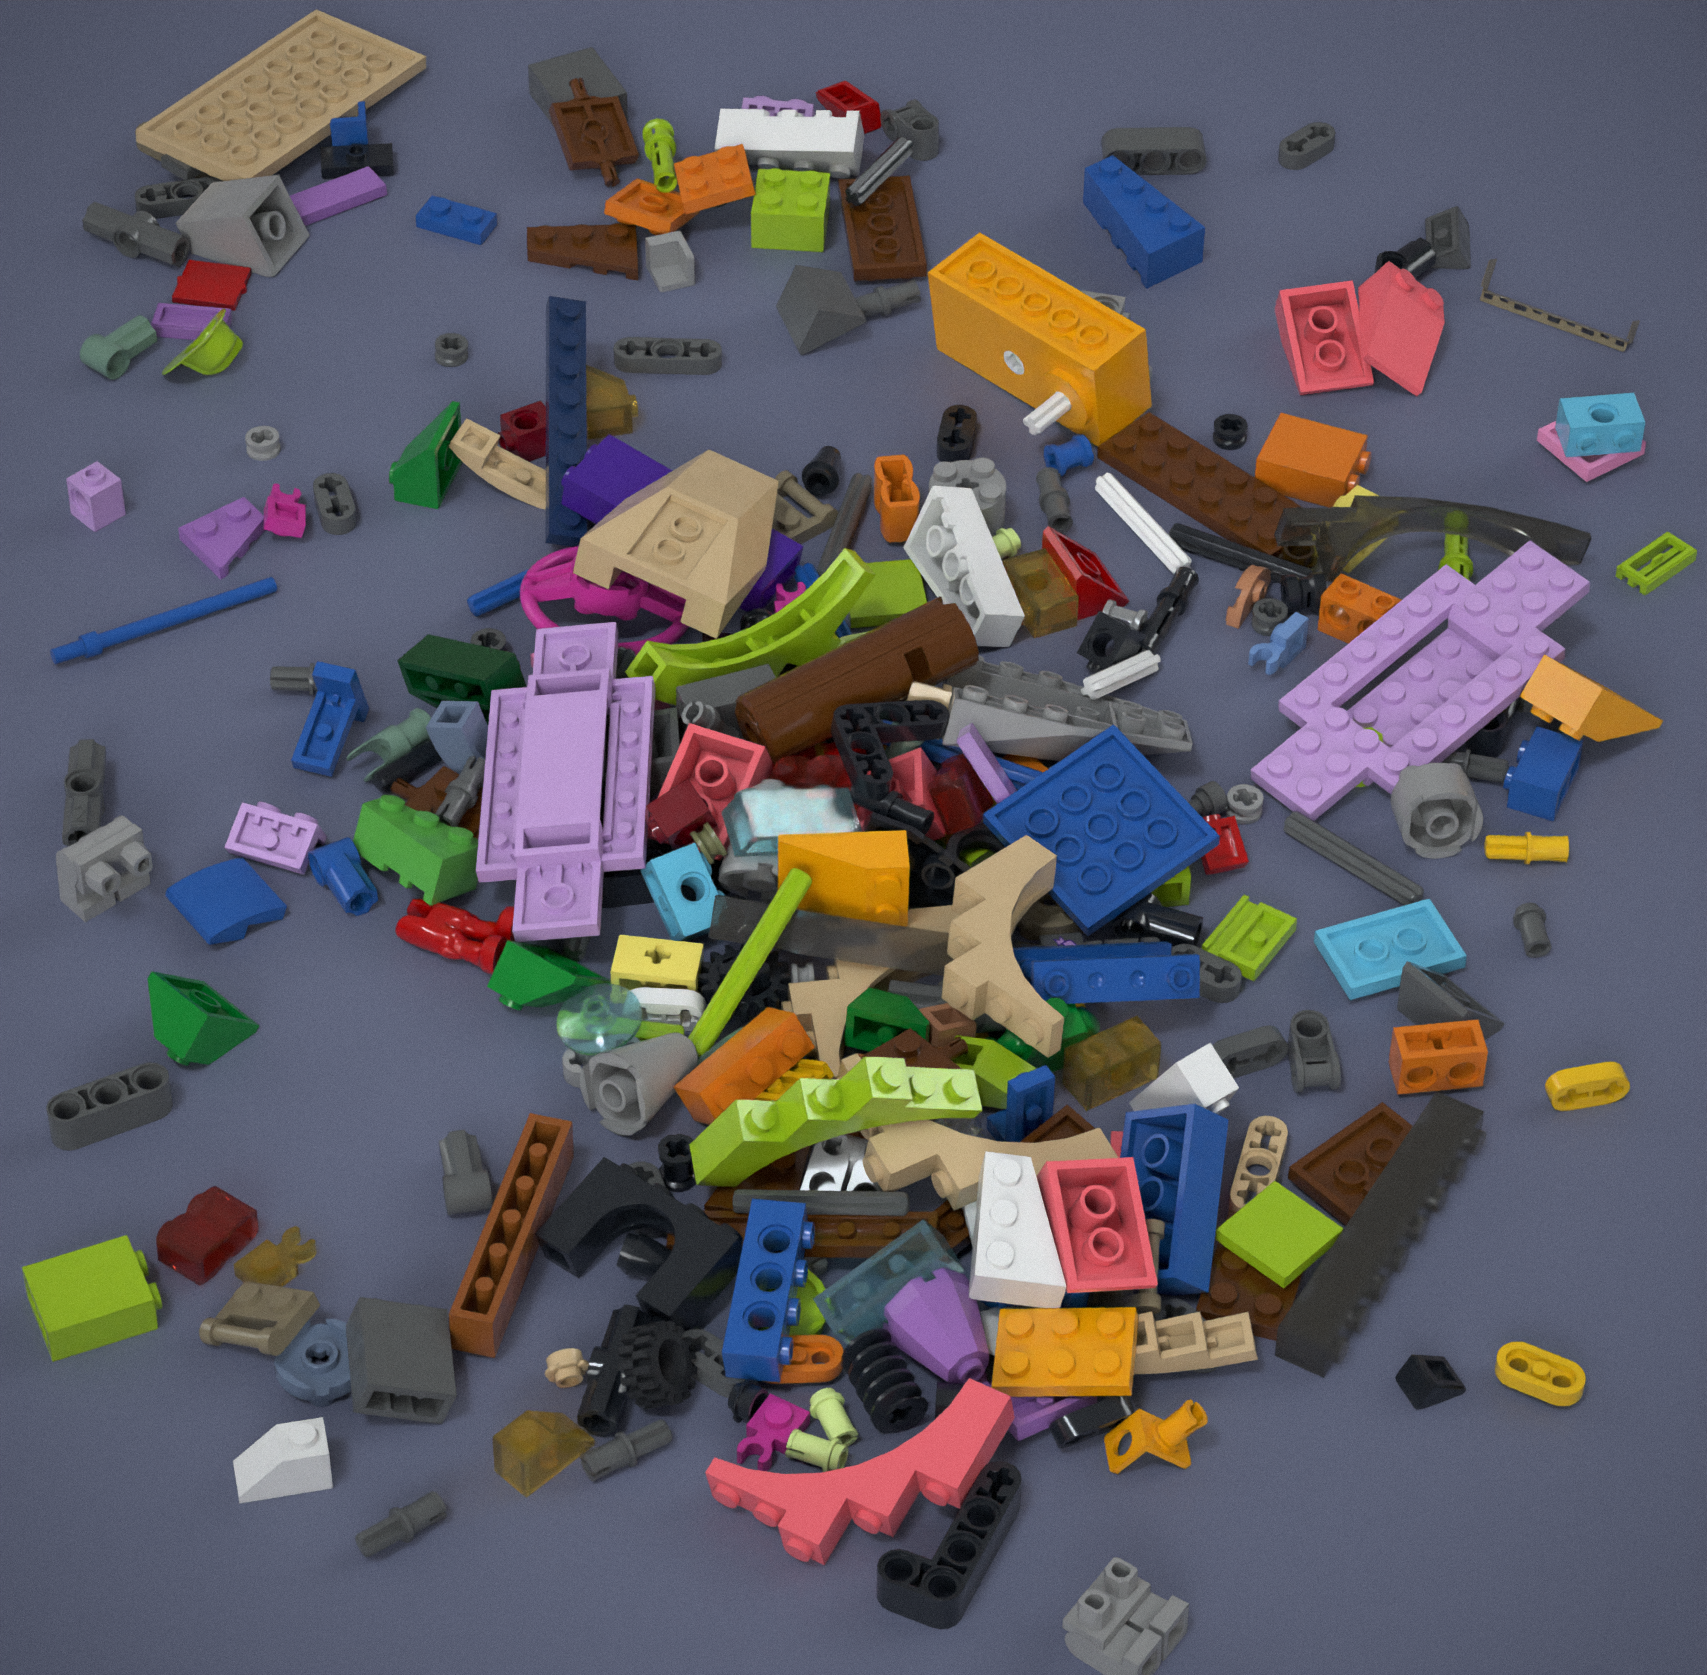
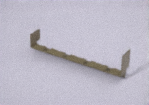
(1544, 316)

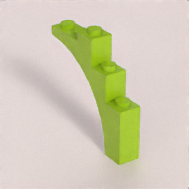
(789, 636)
(815, 1110)

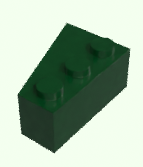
(458, 671)

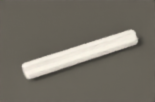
(1142, 523)

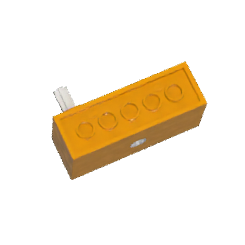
(1040, 340)

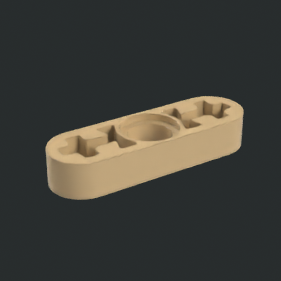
(1254, 1154)

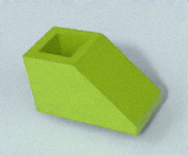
(992, 1068)

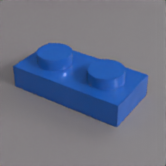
(456, 220)

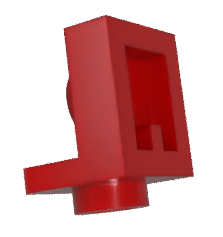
(1230, 852)

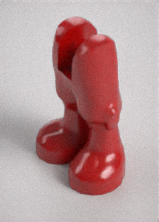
(452, 931)

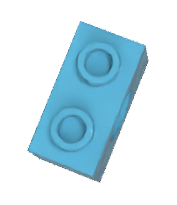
(1600, 424)
(664, 878)

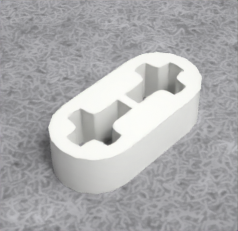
(668, 1004)

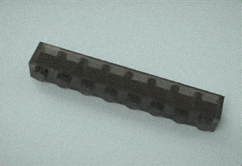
(1379, 1235)

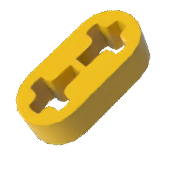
(1587, 1086)

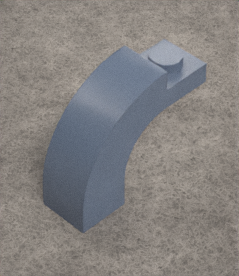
(458, 732)

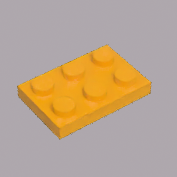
(1065, 1352)

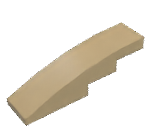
(1191, 1343)

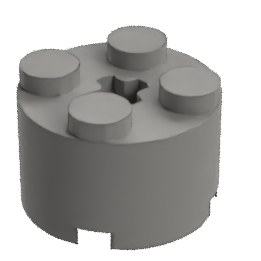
(985, 482)
(1436, 809)

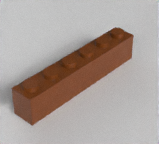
(509, 1238)

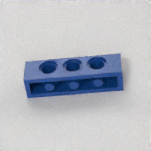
(769, 1228)

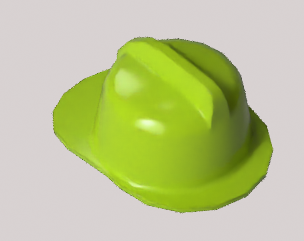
(210, 350)

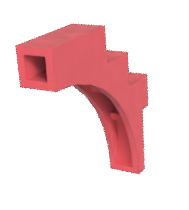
(878, 1493)

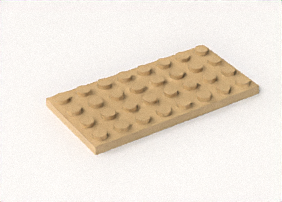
(280, 98)

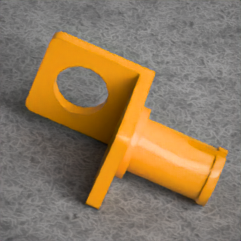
(1155, 1435)

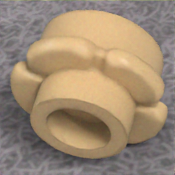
(566, 1367)

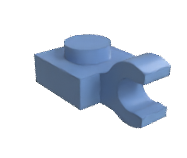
(1285, 644)

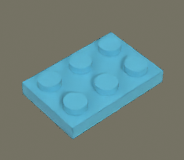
(1373, 949)

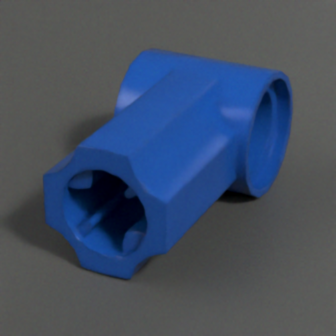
(341, 869)

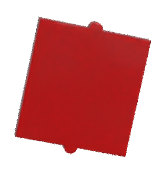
(211, 284)

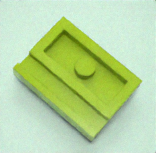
(1251, 936)

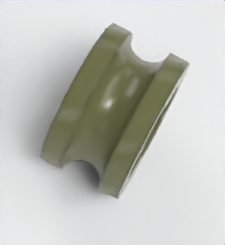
(708, 843)

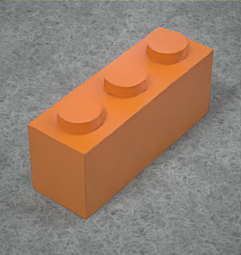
(744, 1064)

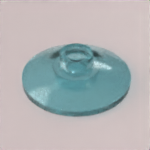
(599, 1019)

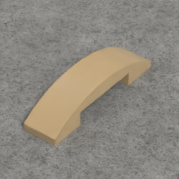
(507, 472)

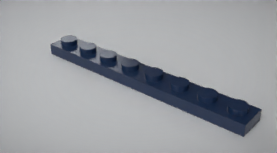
(564, 413)

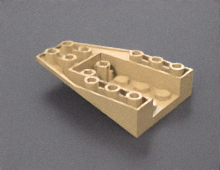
(691, 534)

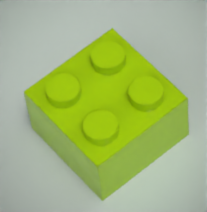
(790, 210)

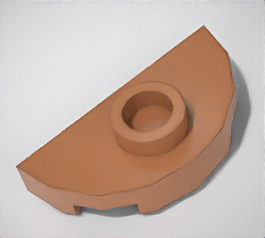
(1254, 587)

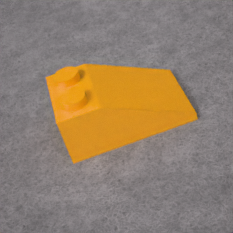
(1583, 704)
(851, 873)

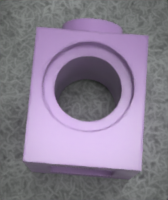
(96, 496)

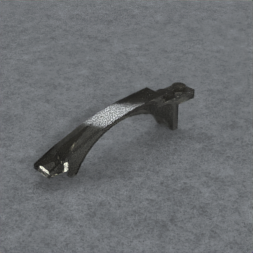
(1347, 530)
(839, 936)

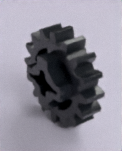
(765, 991)

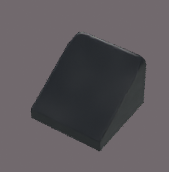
(1428, 1380)

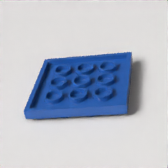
(1109, 823)

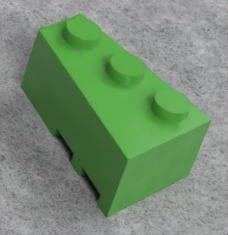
(418, 848)

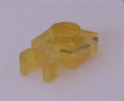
(274, 1263)

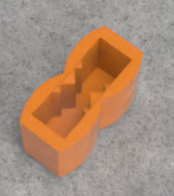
(895, 496)

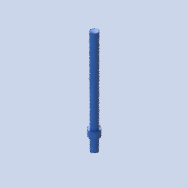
(93, 643)

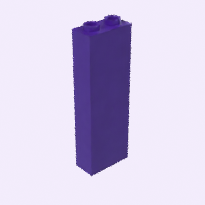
(618, 471)

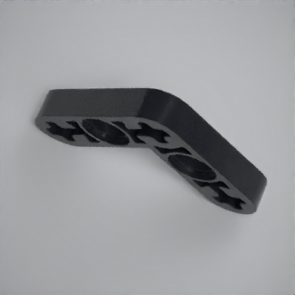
(916, 720)

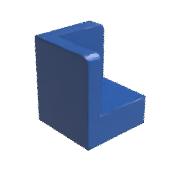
(350, 129)

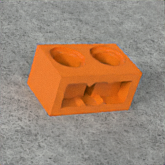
(1351, 608)
(1438, 1056)

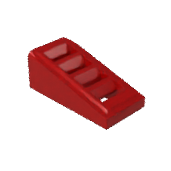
(846, 97)

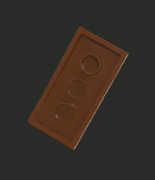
(884, 232)

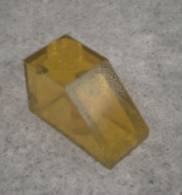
(608, 405)
(537, 1448)

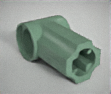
(113, 353)

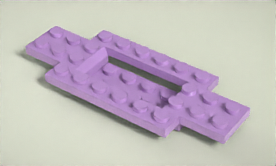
(1432, 698)
(547, 782)

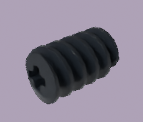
(883, 1381)

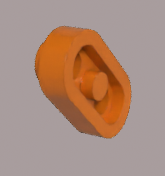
(806, 1353)

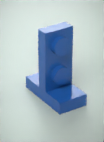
(330, 718)
(1028, 1106)

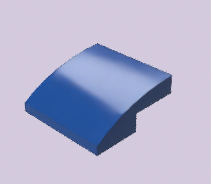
(225, 900)

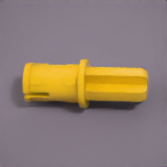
(1527, 847)

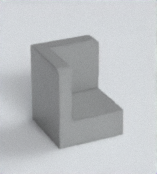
(670, 261)

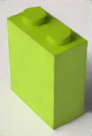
(92, 1297)

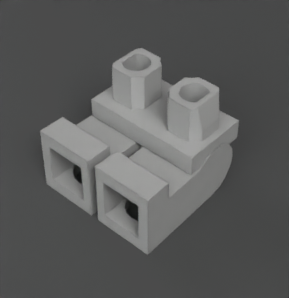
(103, 867)
(838, 1166)
(1124, 1625)

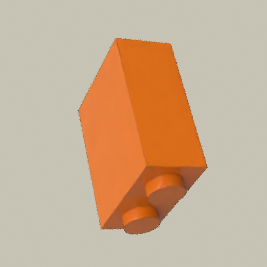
(1312, 460)

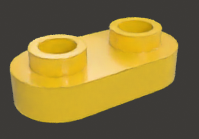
(1542, 1374)

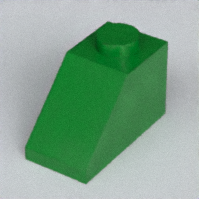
(881, 1016)

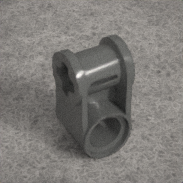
(915, 124)
(1312, 1052)

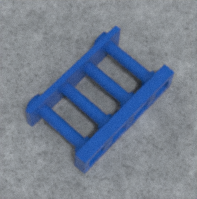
(1110, 972)

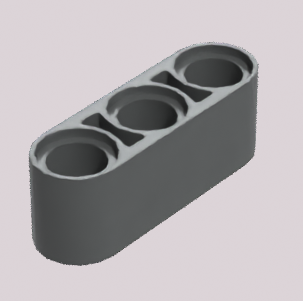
(1157, 149)
(109, 1106)

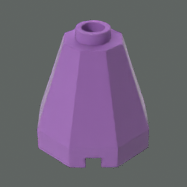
(940, 1326)

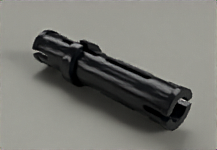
(1170, 603)

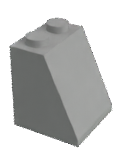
(245, 224)

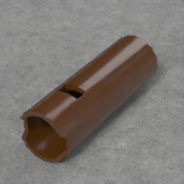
(873, 668)

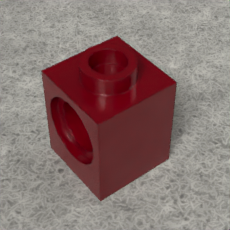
(524, 431)
(679, 814)

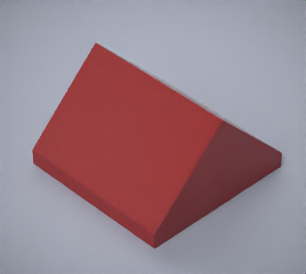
(1084, 573)

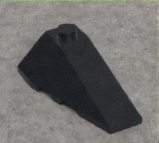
(931, 866)

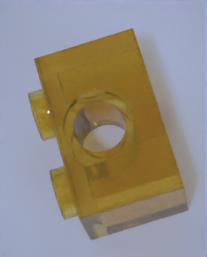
(1042, 593)
(1111, 1063)

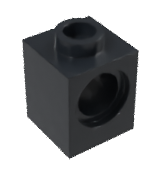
(1104, 629)

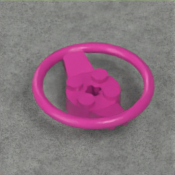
(554, 579)

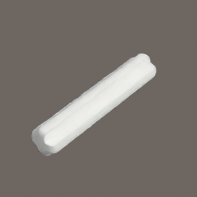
(1120, 675)

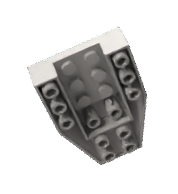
(1050, 716)

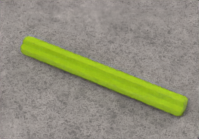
(750, 960)

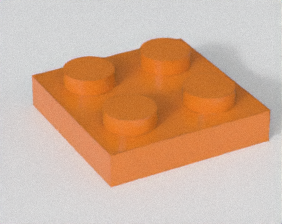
(714, 178)
(647, 207)

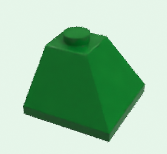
(428, 463)
(538, 976)
(195, 1019)

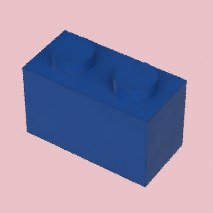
(1543, 773)

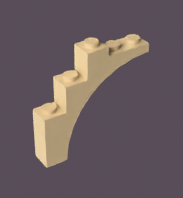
(984, 967)
(824, 1003)
(922, 1148)

